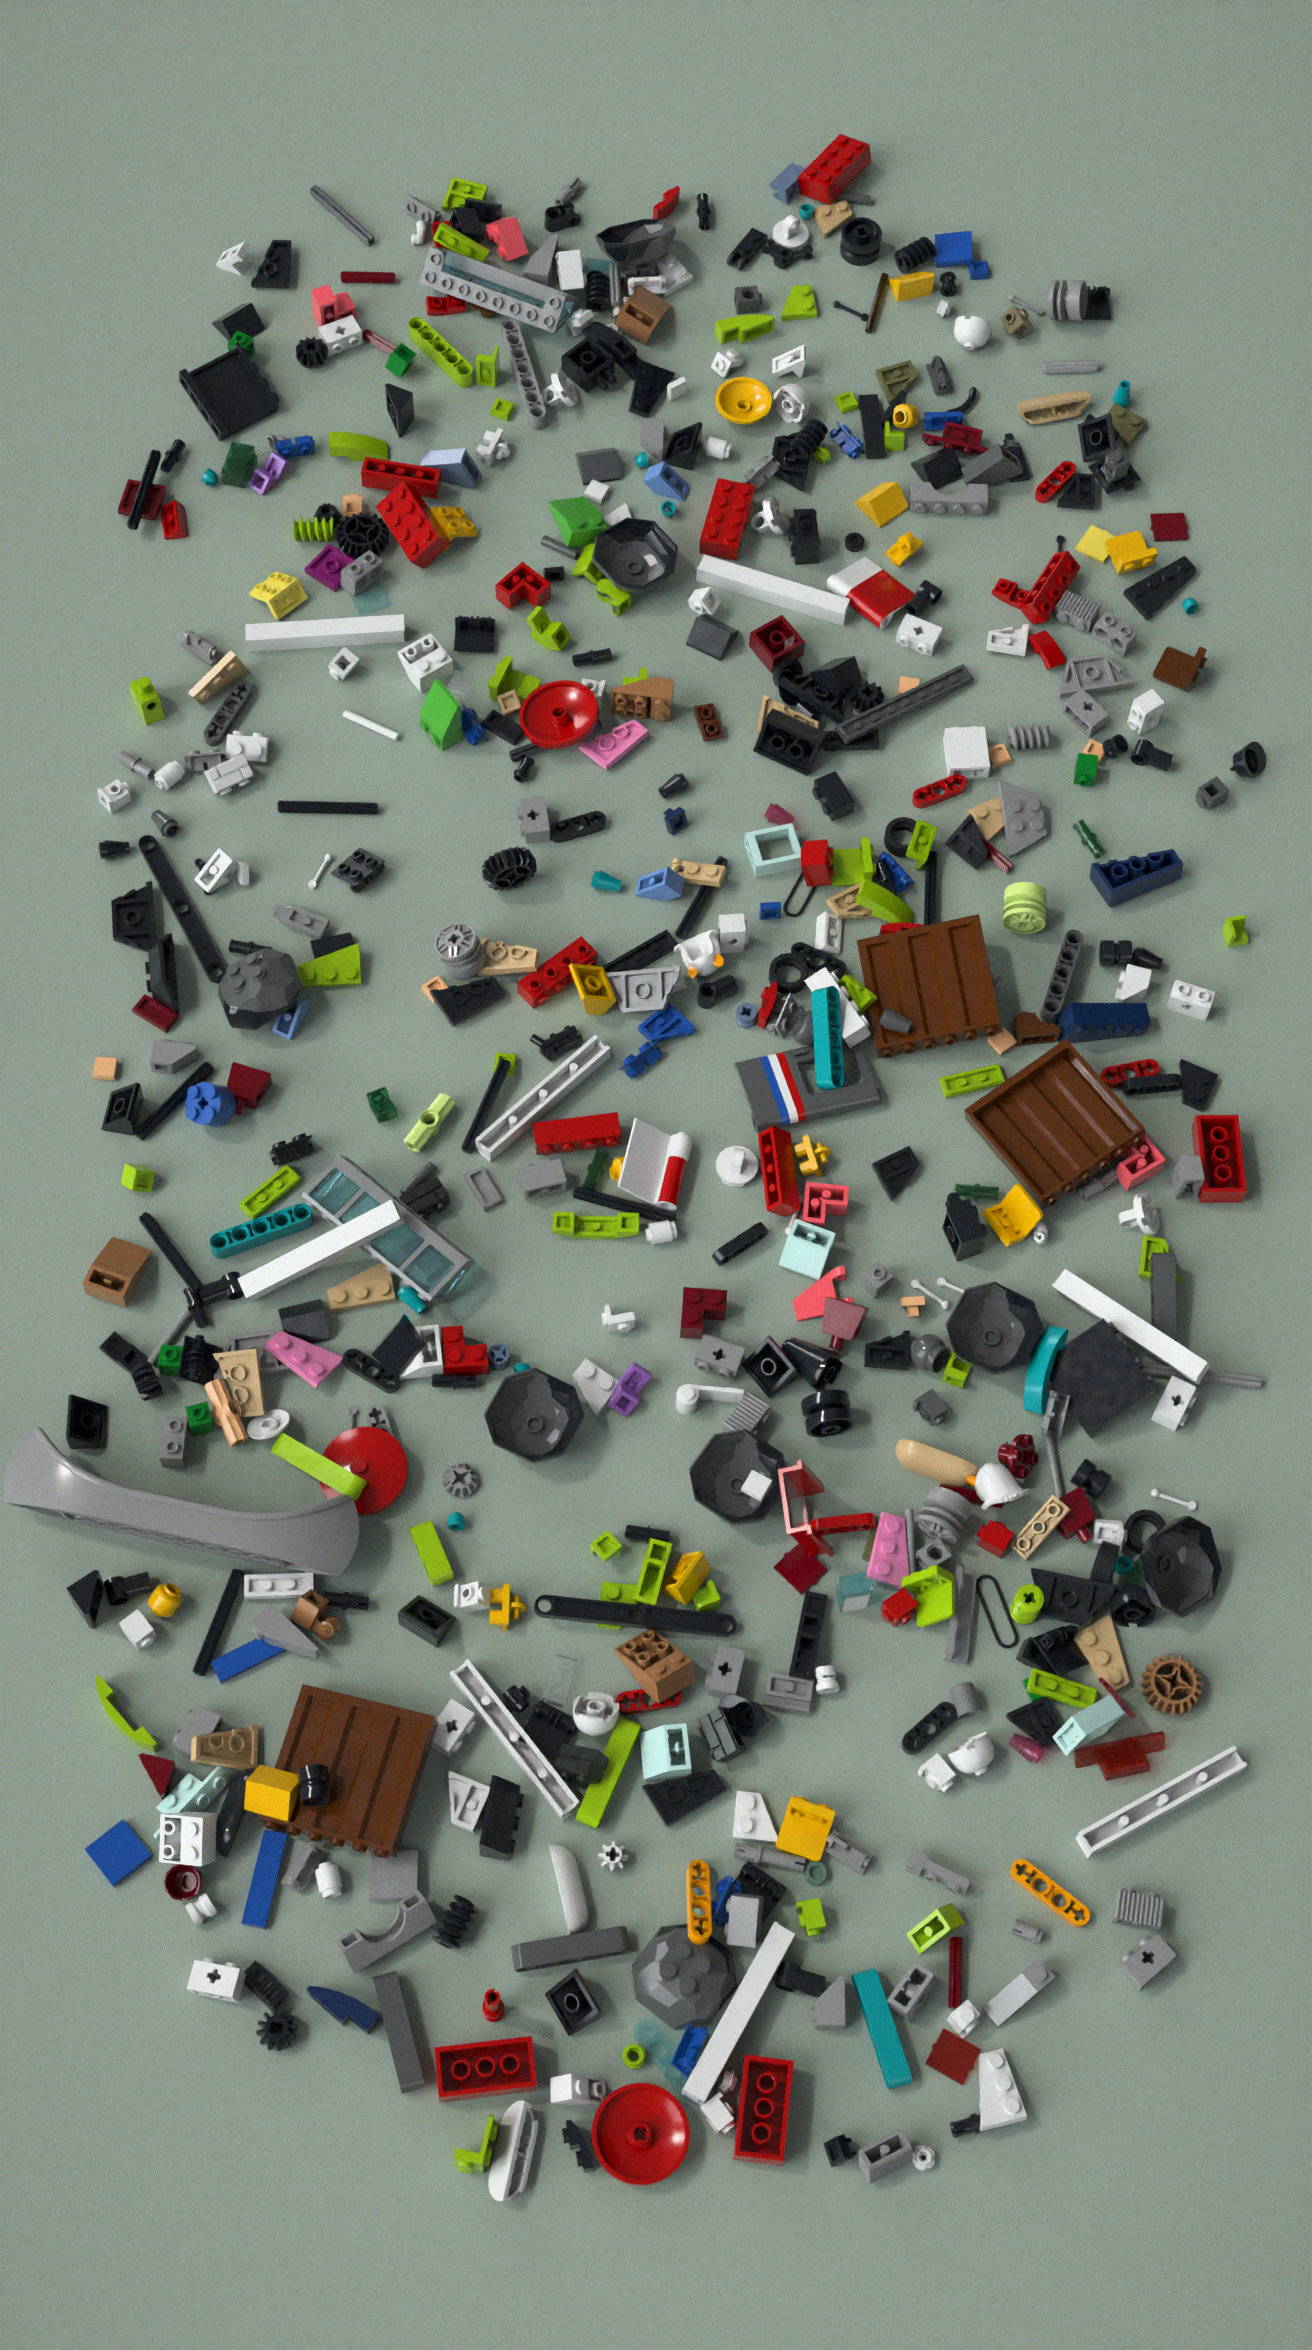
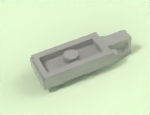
(302, 920)

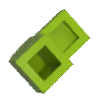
(547, 633)

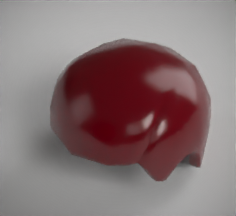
(183, 1882)

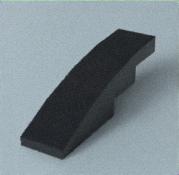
(808, 1635)

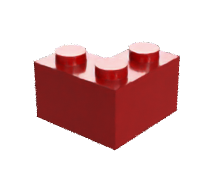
(523, 583)
(817, 862)
(462, 1358)

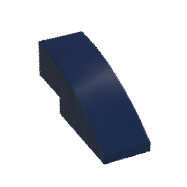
(345, 2007)

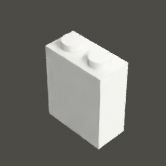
(966, 752)

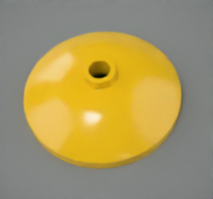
(743, 400)

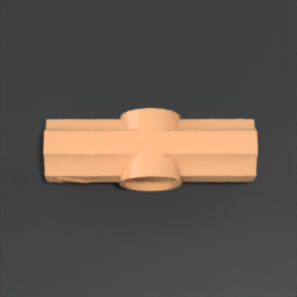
(226, 1412)

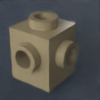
(1016, 322)

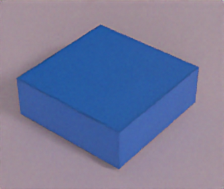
(978, 270)
(770, 910)

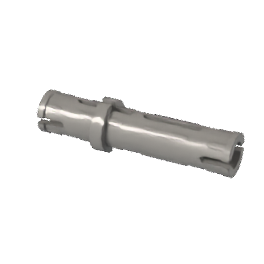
(769, 1857)

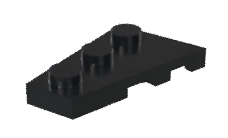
(648, 387)

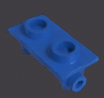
(938, 420)
(842, 435)
(302, 447)
(476, 730)
(901, 878)
(634, 1063)
(718, 1906)
(689, 2049)

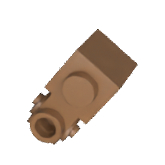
(310, 1615)

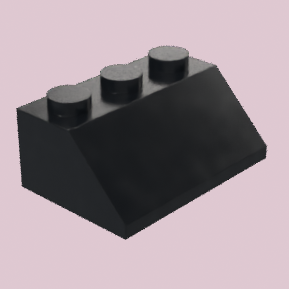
(789, 741)
(500, 1819)

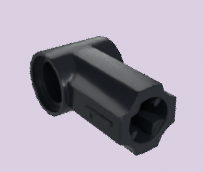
(926, 595)
(1145, 753)
(716, 990)
(225, 1288)
(121, 1589)
(793, 1978)

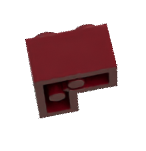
(700, 1305)

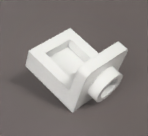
(579, 321)
(725, 360)
(620, 1322)
(1109, 1531)

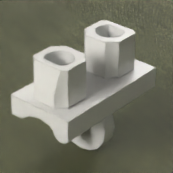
(497, 447)

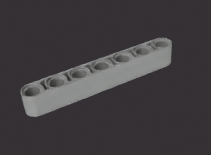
(523, 374)

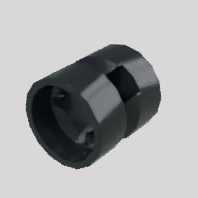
(1115, 953)
(1090, 1478)
(313, 1783)

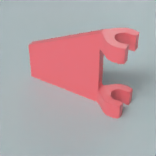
(811, 1302)

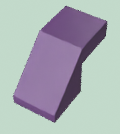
(273, 471)
(627, 1389)

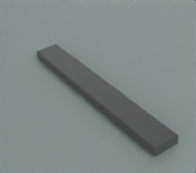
(904, 704)

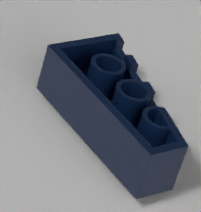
(1133, 877)
(1102, 1021)

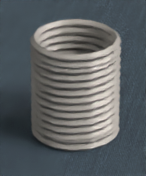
(965, 1700)

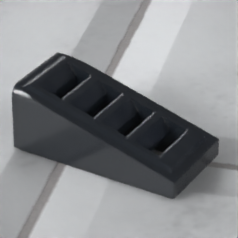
(1030, 1660)
(277, 1999)

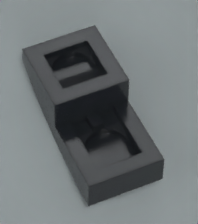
(122, 1352)

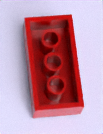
(834, 169)
(727, 519)
(413, 524)
(1220, 1150)
(485, 2069)
(763, 2110)

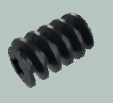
(914, 254)
(597, 291)
(808, 439)
(455, 1923)

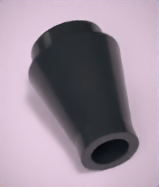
(673, 786)
(112, 849)
(1143, 958)

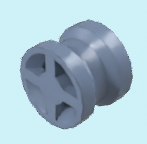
(744, 1020)
(496, 1352)

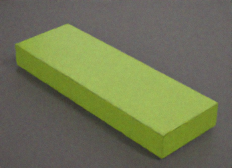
(460, 243)
(971, 1081)
(270, 1192)
(1061, 1689)

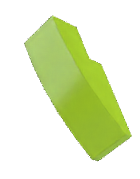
(743, 327)
(357, 446)
(883, 903)
(653, 1571)

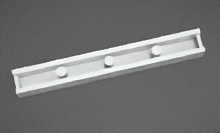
(772, 589)
(325, 633)
(542, 1098)
(321, 1250)
(1131, 1326)
(508, 1732)
(1160, 1802)
(738, 2014)

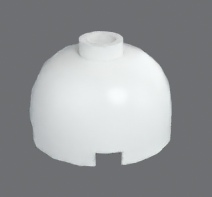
(972, 332)
(792, 402)
(595, 1713)
(973, 1754)

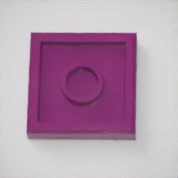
(327, 567)

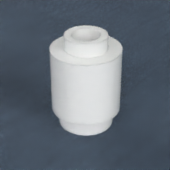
(717, 448)
(168, 775)
(661, 1232)
(329, 1880)

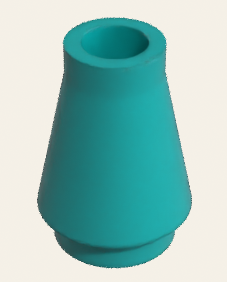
(1122, 394)
(604, 881)
(410, 1298)

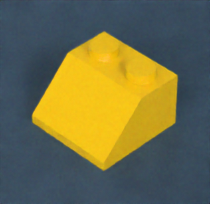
(593, 988)

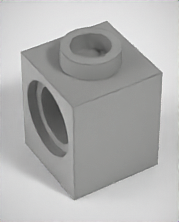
(876, 1279)
(942, 1549)

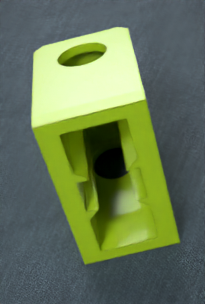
(144, 693)

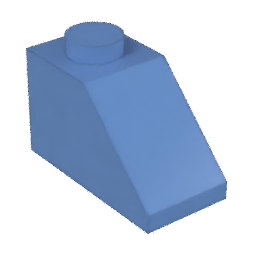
(666, 482)
(660, 885)
(289, 1022)

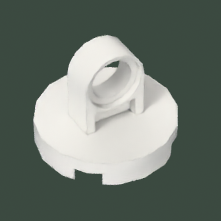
(791, 233)
(562, 390)
(772, 517)
(736, 1166)
(1141, 1215)

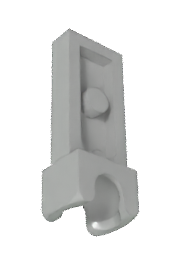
(918, 1863)

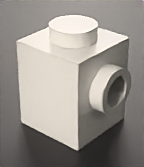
(138, 1630)

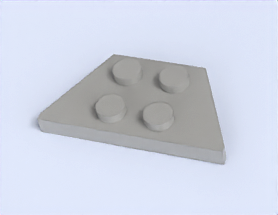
(1092, 675)
(1021, 817)
(644, 989)
(268, 1363)

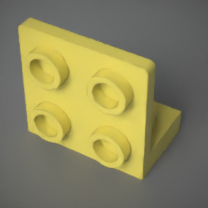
(280, 593)

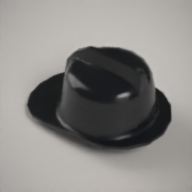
(788, 668)
(1249, 760)
(746, 1713)

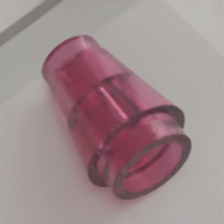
(778, 815)
(1028, 1748)

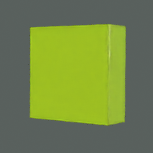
(846, 402)
(502, 409)
(507, 1056)

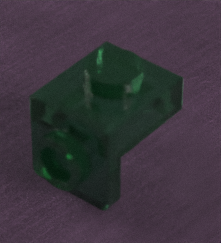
(381, 1105)

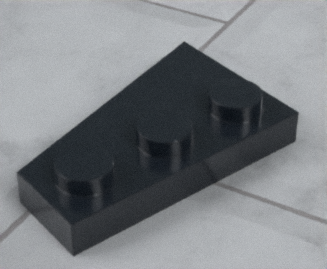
(275, 267)
(466, 1000)
(684, 1795)

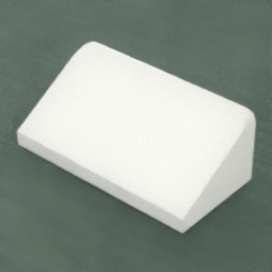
(828, 933)

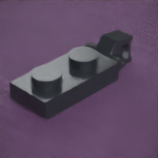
(1015, 448)

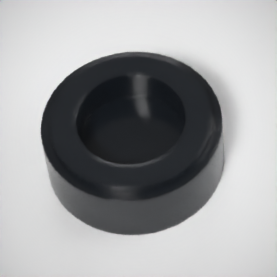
(854, 542)

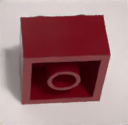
(776, 642)

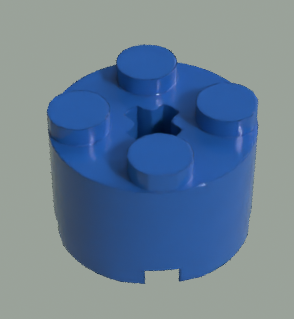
(209, 1104)

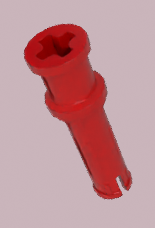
(493, 2006)

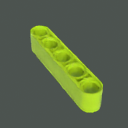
(440, 352)
(318, 1466)
(618, 1751)

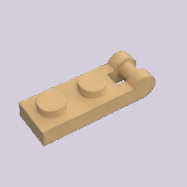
(699, 872)

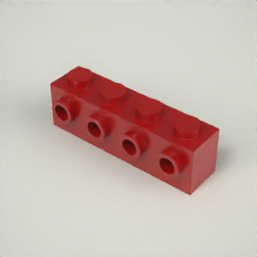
(389, 474)
(1049, 587)
(555, 973)
(577, 1133)
(778, 1171)

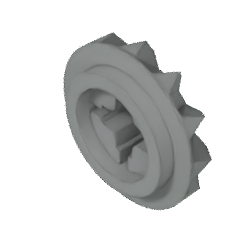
(458, 1489)

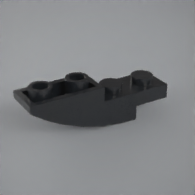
(618, 346)

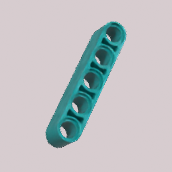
(827, 1038)
(255, 1239)
(881, 2028)

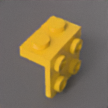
(454, 522)
(1130, 552)
(1014, 1216)
(805, 1828)

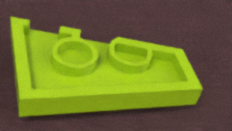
(333, 969)

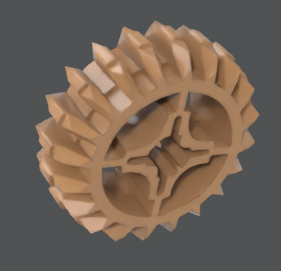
(1180, 1686)

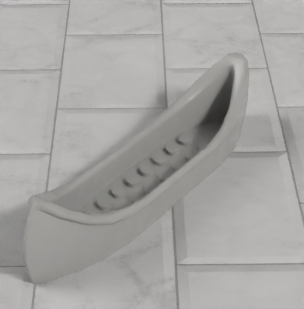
(301, 1539)

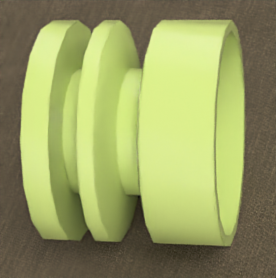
(1024, 907)

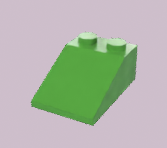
(577, 520)
(441, 716)

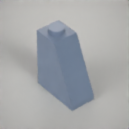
(455, 466)

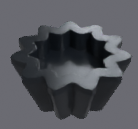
(328, 511)

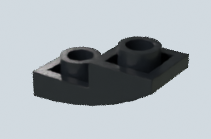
(575, 2139)

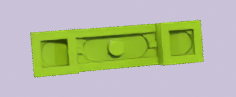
(595, 1226)
(139, 1737)

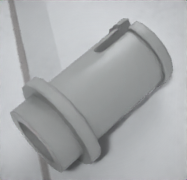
(1027, 1931)

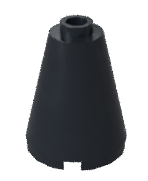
(813, 1362)

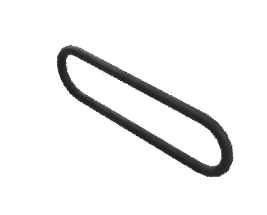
(790, 895)
(1005, 1608)

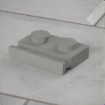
(788, 1693)

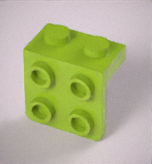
(510, 679)
(853, 865)
(934, 1594)
(472, 2161)

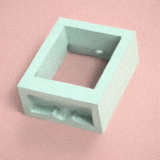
(774, 865)
(1088, 1724)

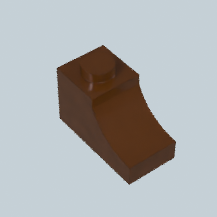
(1031, 1030)

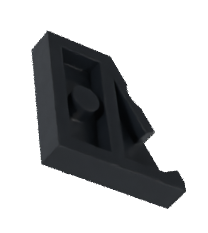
(895, 1170)
(888, 1352)
(1037, 1721)

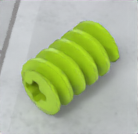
(313, 529)
(1026, 1604)

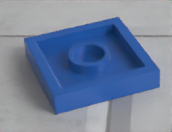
(953, 249)
(118, 1853)

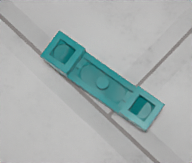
(1040, 1368)

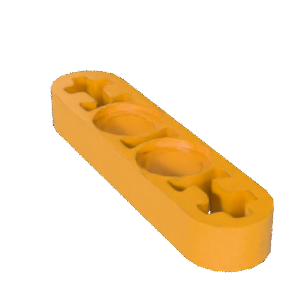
(1047, 1896)
(696, 1901)

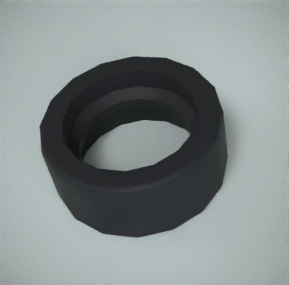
(901, 823)
(791, 960)
(1141, 1515)
(1104, 1562)

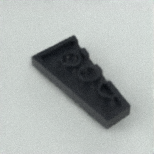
(1155, 589)

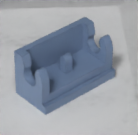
(787, 183)

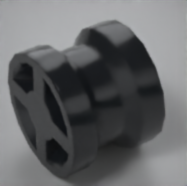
(1115, 746)

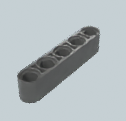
(1059, 984)
(1163, 1293)
(570, 1949)
(399, 2032)

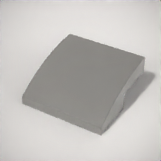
(393, 1877)

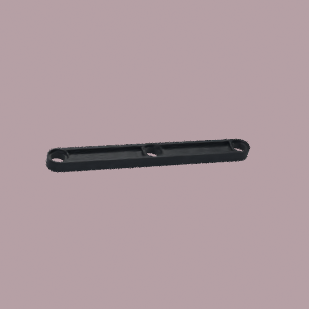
(188, 919)
(618, 1614)

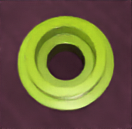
(822, 454)
(634, 2048)

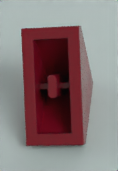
(160, 1772)

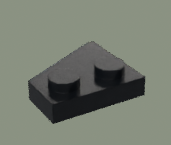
(1079, 493)
(968, 843)
(1196, 1084)

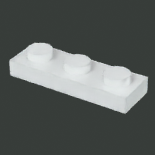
(277, 1585)

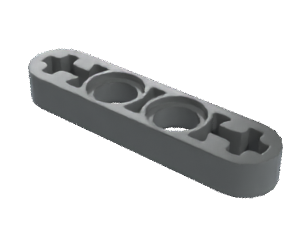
(225, 712)

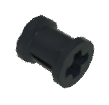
(948, 284)

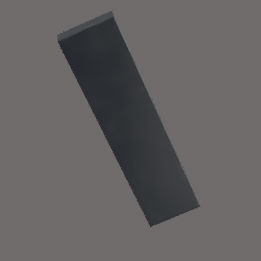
(872, 426)
(643, 954)

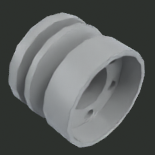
(1067, 300)
(460, 950)
(943, 1515)

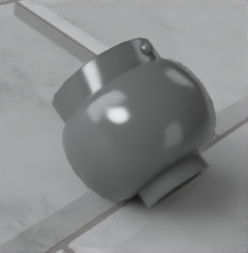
(802, 1027)
(930, 1353)

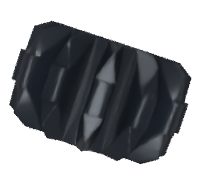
(311, 352)
(866, 696)
(146, 1381)
(279, 2021)

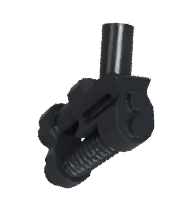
(553, 1047)

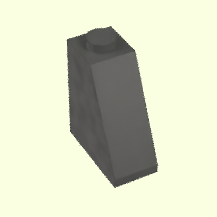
(992, 467)

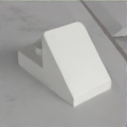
(234, 259)
(790, 361)
(214, 872)

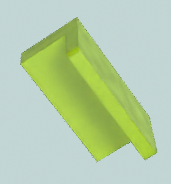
(488, 368)
(586, 567)
(921, 842)

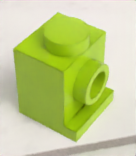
(811, 1916)

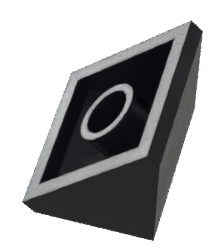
(241, 319)
(400, 407)
(1096, 438)
(684, 447)
(598, 465)
(939, 468)
(711, 636)
(838, 675)
(123, 1110)
(305, 1321)
(399, 1346)
(770, 1367)
(85, 1423)
(87, 1596)
(426, 1620)
(573, 2003)

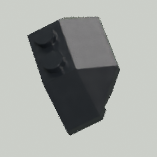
(163, 974)

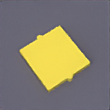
(1093, 544)

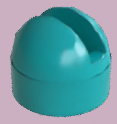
(806, 211)
(641, 460)
(209, 477)
(671, 506)
(1190, 605)
(521, 1367)
(456, 1521)
(1128, 1564)

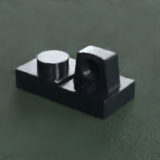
(485, 210)

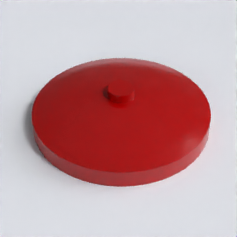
(559, 714)
(376, 1459)
(640, 2134)

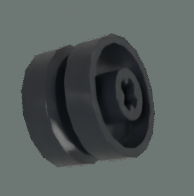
(860, 241)
(827, 1413)

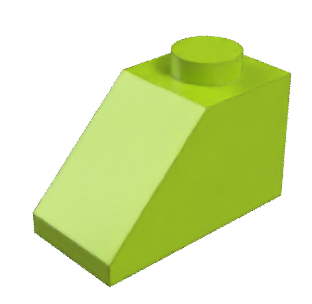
(935, 1928)

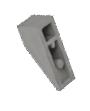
(542, 261)
(280, 1632)
(1018, 1992)

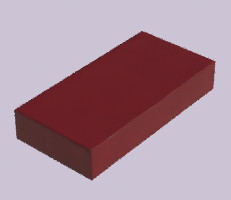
(155, 1013)

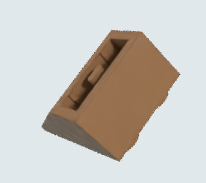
(642, 314)
(644, 699)
(116, 1272)
(656, 1665)

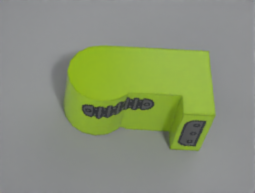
(616, 598)

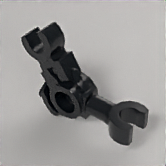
(785, 256)

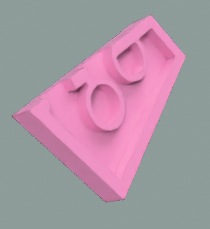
(614, 745)
(304, 1358)
(889, 1551)

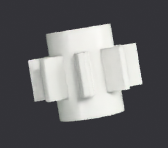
(606, 1856)

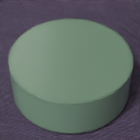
(815, 1873)

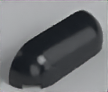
(231, 1813)

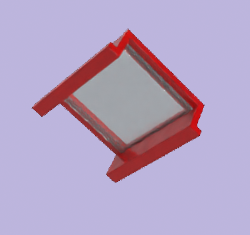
(795, 1485)

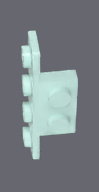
(193, 1795)

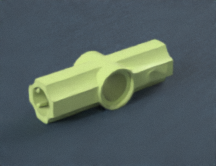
(422, 1132)

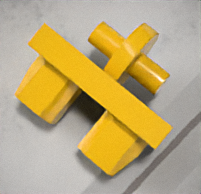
(903, 549)
(808, 1149)
(502, 1596)

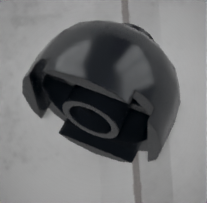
(1132, 1605)

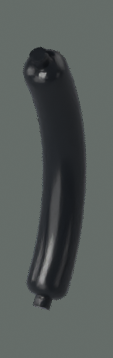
(968, 403)

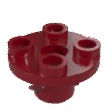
(1019, 1455)

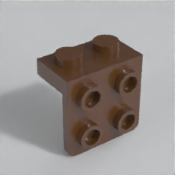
(1180, 668)

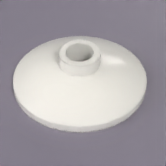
(268, 1425)

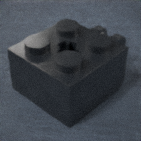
(589, 365)
(804, 536)
(963, 1227)

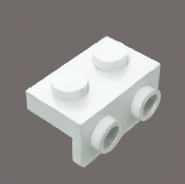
(252, 747)

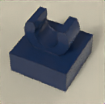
(675, 820)

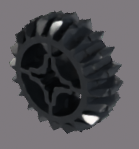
(361, 534)
(509, 868)

